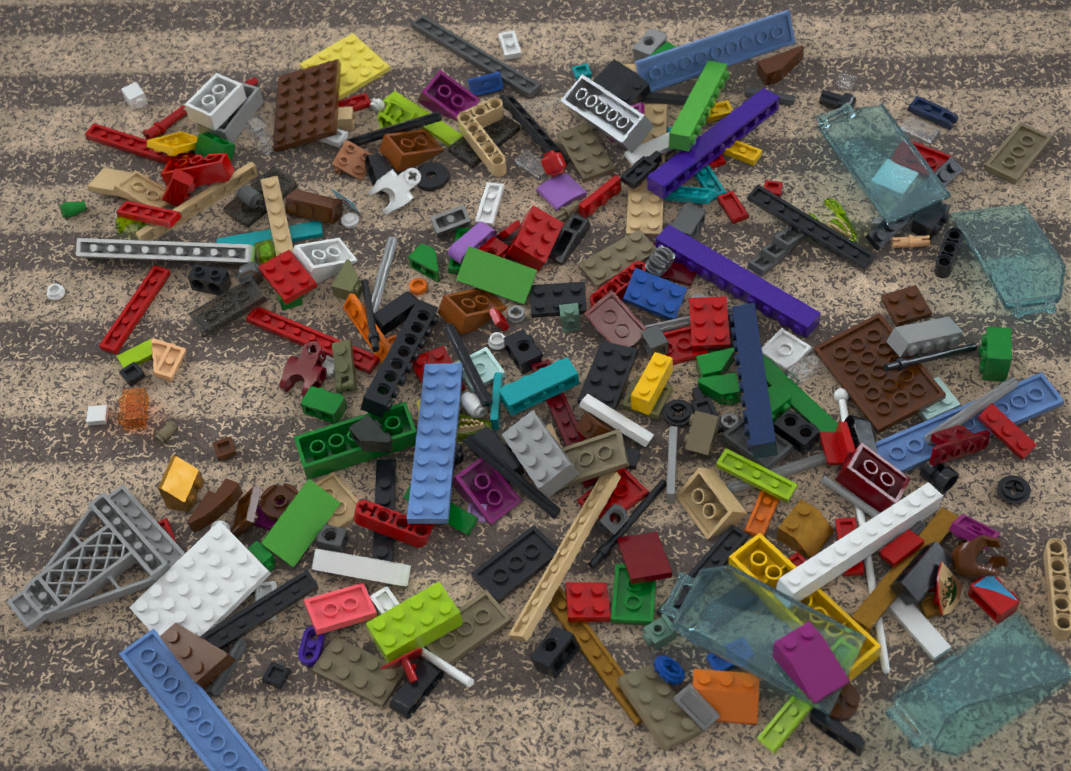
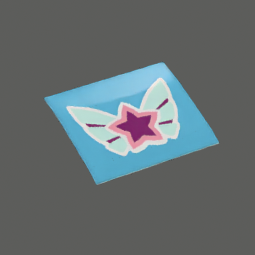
(346, 201)

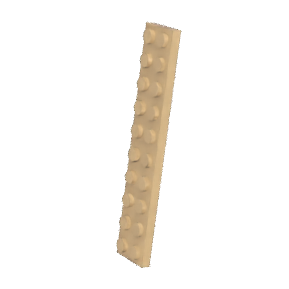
(645, 207)

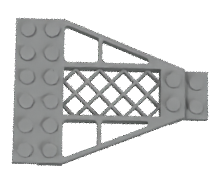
(123, 521)

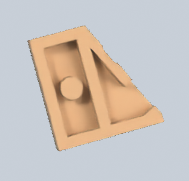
(166, 359)

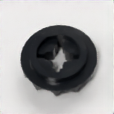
(677, 406)
(1022, 489)

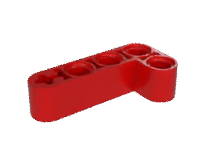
(618, 283)
(409, 534)

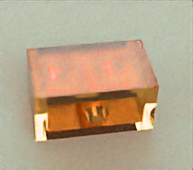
(134, 408)

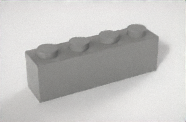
(924, 336)

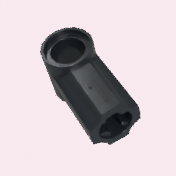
(835, 100)

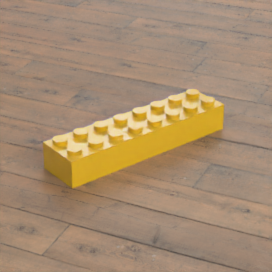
(768, 564)

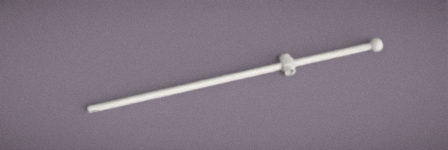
(841, 396)

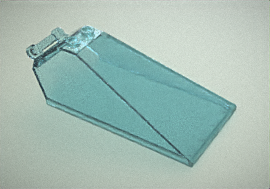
(881, 160)
(1014, 257)
(743, 619)
(980, 687)

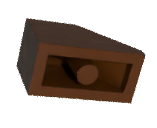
(592, 426)

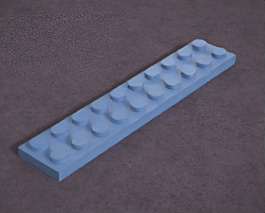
(724, 47)
(1028, 400)
(435, 444)
(189, 706)

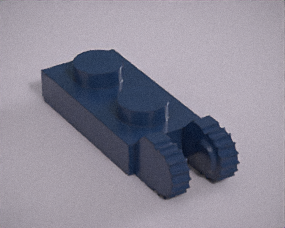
(933, 112)

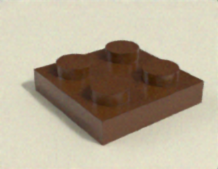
(906, 305)
(246, 511)

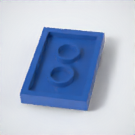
(654, 294)

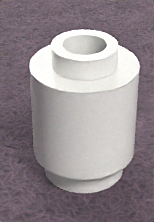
(472, 405)

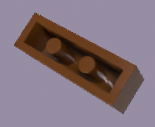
(313, 206)

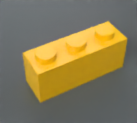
(651, 383)

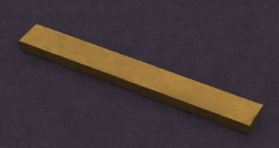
(883, 596)
(595, 654)

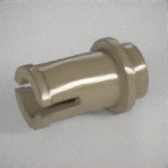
(162, 435)

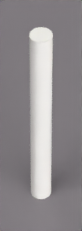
(447, 668)

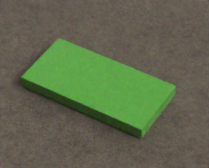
(496, 275)
(300, 523)

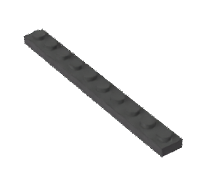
(476, 56)

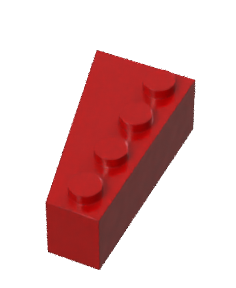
(205, 169)

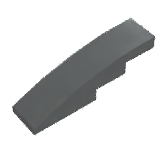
(775, 252)

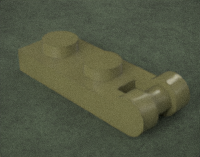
(344, 366)

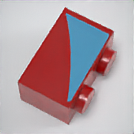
(993, 598)

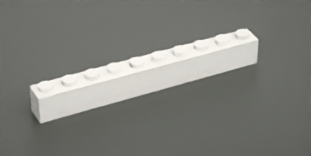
(165, 251)
(860, 543)

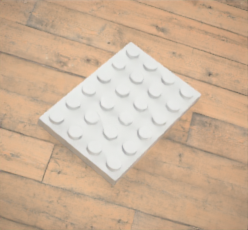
(202, 585)

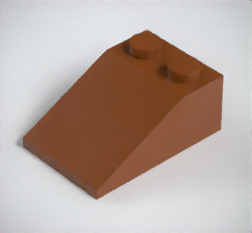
(409, 148)
(469, 309)

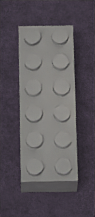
(607, 113)

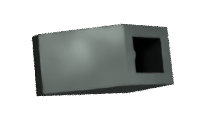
(370, 437)

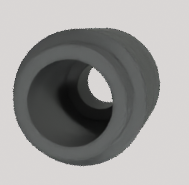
(250, 196)

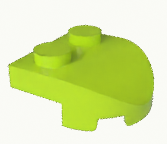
(394, 114)

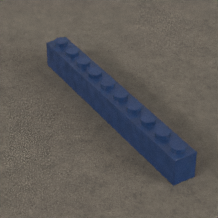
(754, 382)

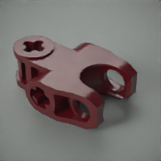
(305, 368)

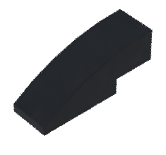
(569, 238)

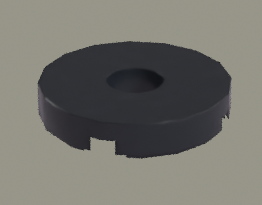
(436, 169)

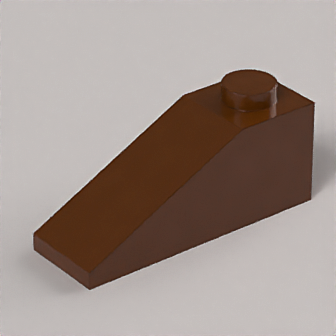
(778, 66)

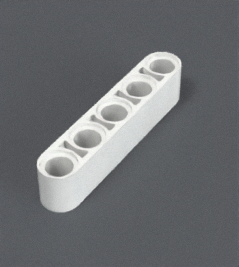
(361, 567)

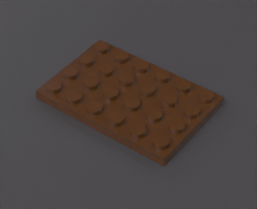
(307, 105)
(881, 396)

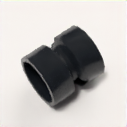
(940, 475)

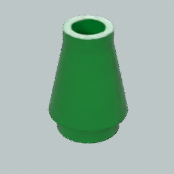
(70, 209)

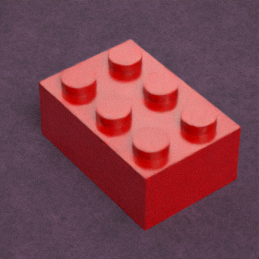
(535, 238)

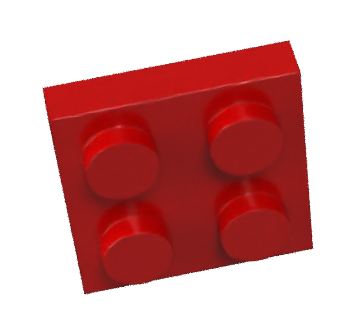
(587, 602)

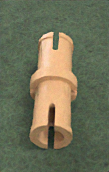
(910, 241)

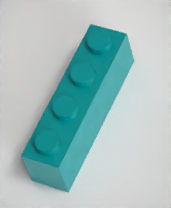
(539, 386)

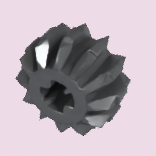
(660, 261)

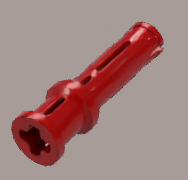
(159, 128)

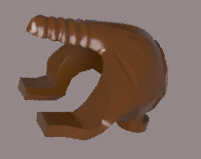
(965, 558)

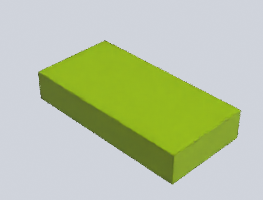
(136, 354)

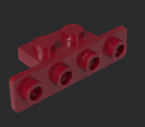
(956, 443)

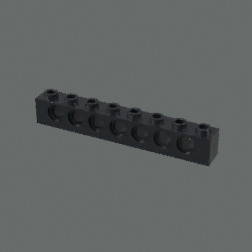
(399, 359)

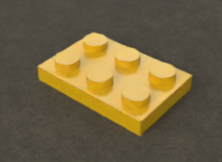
(173, 143)

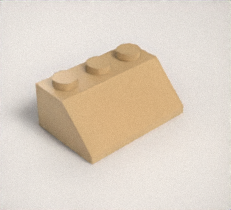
(710, 503)

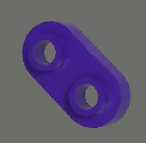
(310, 647)

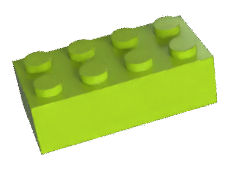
(414, 622)

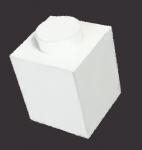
(134, 96)

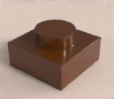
(224, 448)

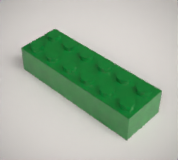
(334, 449)

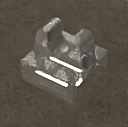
(845, 82)

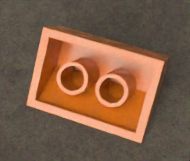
(730, 693)

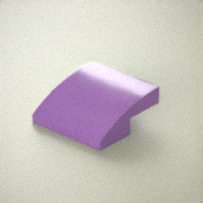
(561, 191)

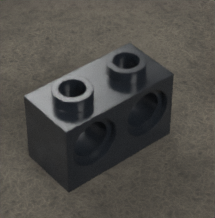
(209, 279)
(796, 431)

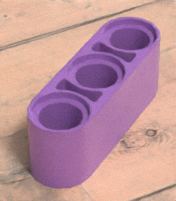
(474, 238)

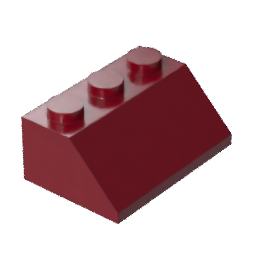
(872, 478)

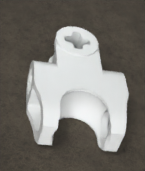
(397, 187)

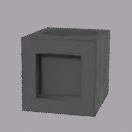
(654, 341)
(606, 525)
(339, 535)

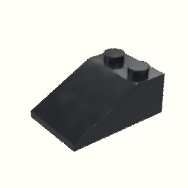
(623, 83)

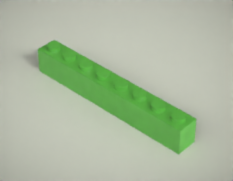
(698, 106)

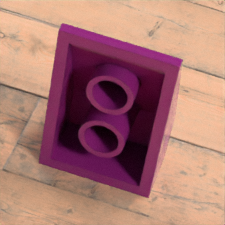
(447, 96)
(485, 485)
(810, 662)

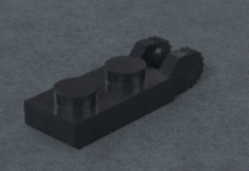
(837, 731)

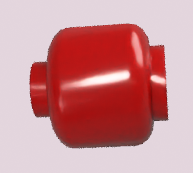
(553, 163)

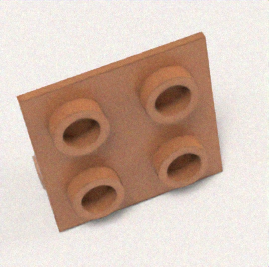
(351, 160)

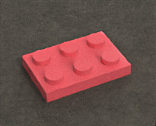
(340, 608)

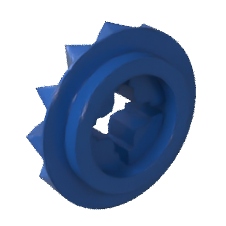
(673, 674)

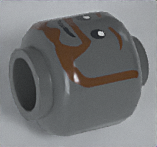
(250, 270)

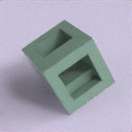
(570, 317)
(661, 638)

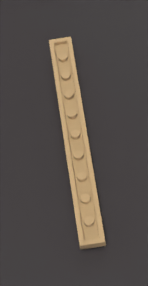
(564, 557)

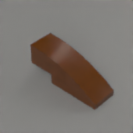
(215, 505)

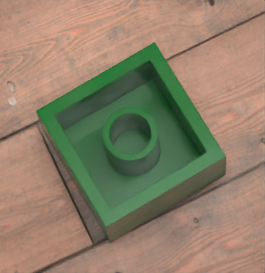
(995, 354)

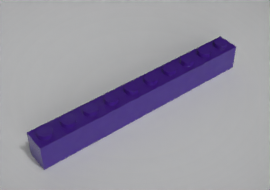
(713, 143)
(740, 282)

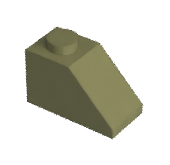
(346, 282)

